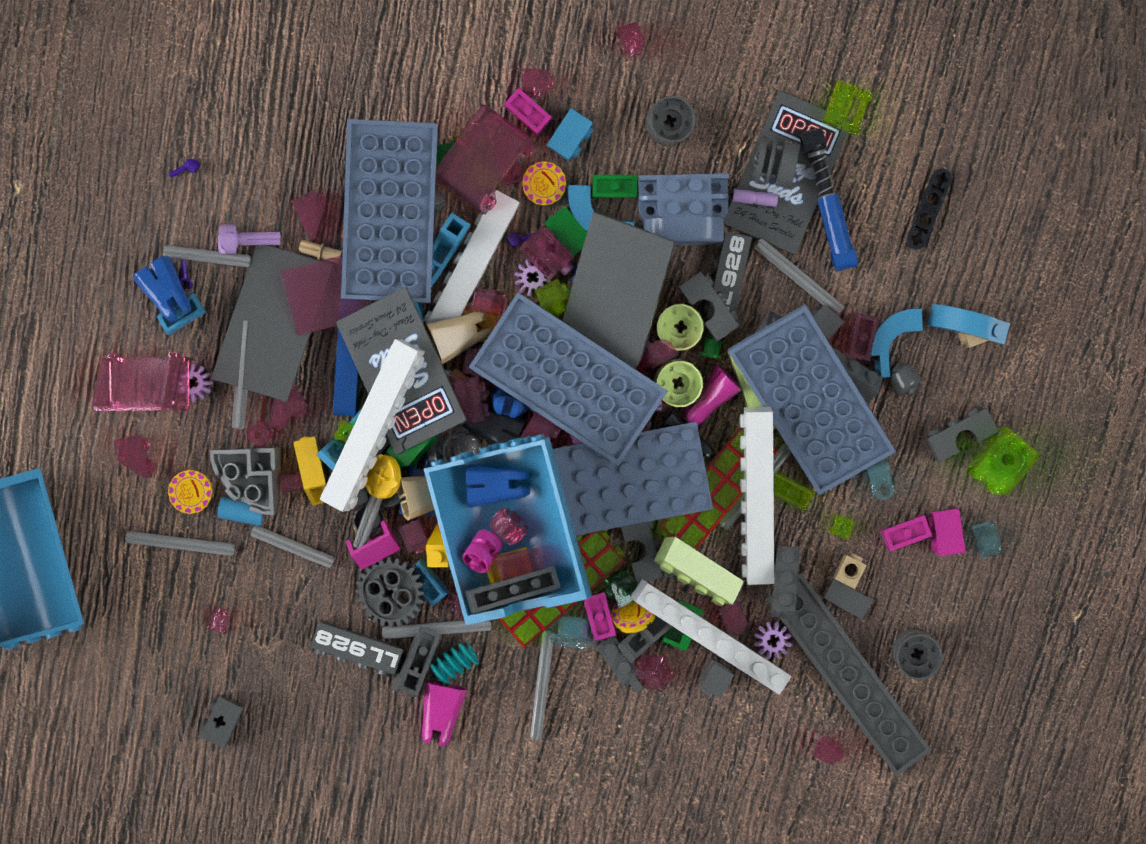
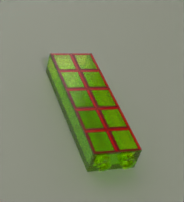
(724, 484)
(599, 562)

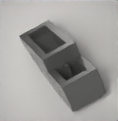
(640, 641)

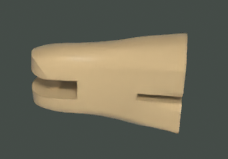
(456, 334)
(417, 496)

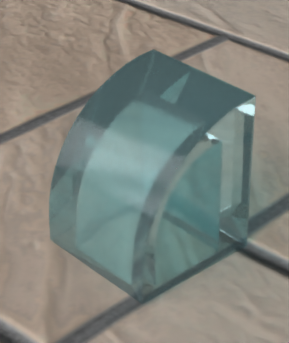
(986, 539)

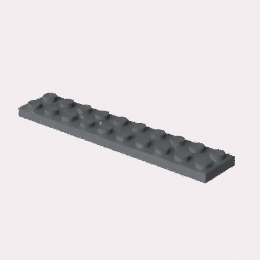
(853, 680)

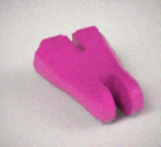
(718, 389)
(441, 709)

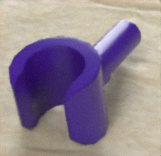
(190, 164)
(514, 240)
(184, 274)

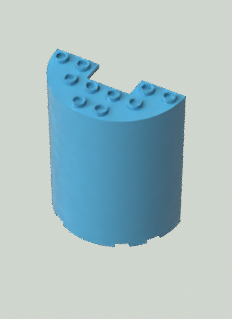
(542, 510)
(34, 573)

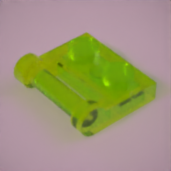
(840, 106)

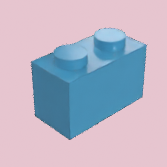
(570, 134)

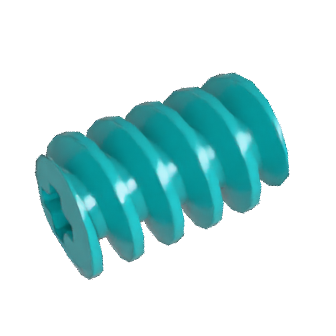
(455, 662)

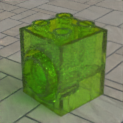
(988, 464)

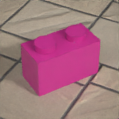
(946, 532)

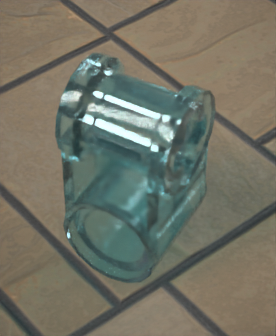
(880, 474)

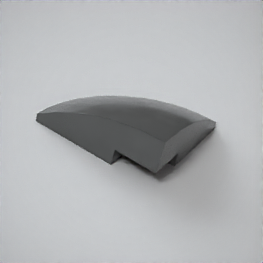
(250, 475)

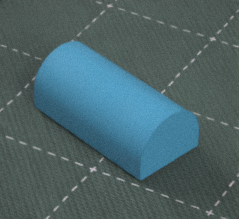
(197, 310)
(238, 512)
(435, 588)

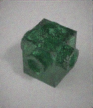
(620, 587)

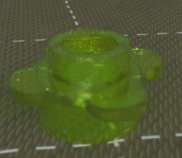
(339, 434)
(845, 532)

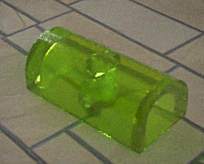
(792, 491)

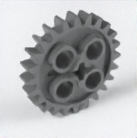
(407, 582)

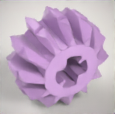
(531, 269)
(194, 391)
(778, 643)

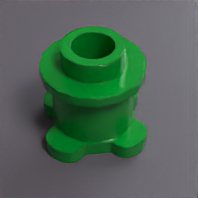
(711, 347)

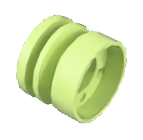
(671, 316)
(690, 377)

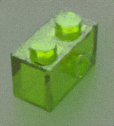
(553, 297)

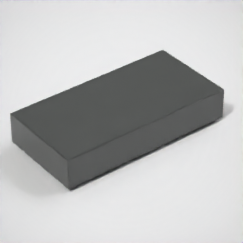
(847, 598)

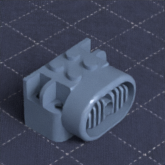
(684, 206)

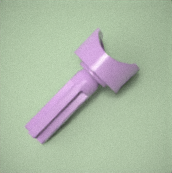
(230, 238)

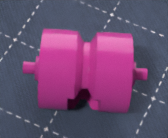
(482, 551)

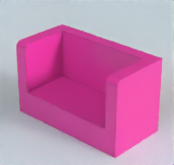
(527, 112)
(906, 533)
(375, 549)
(599, 616)

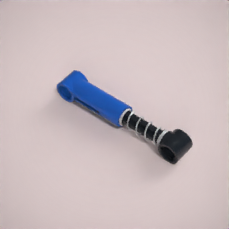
(829, 203)

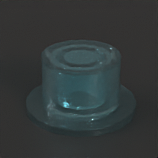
(572, 633)

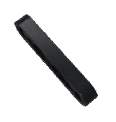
(931, 210)

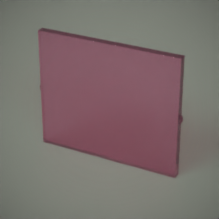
(316, 295)

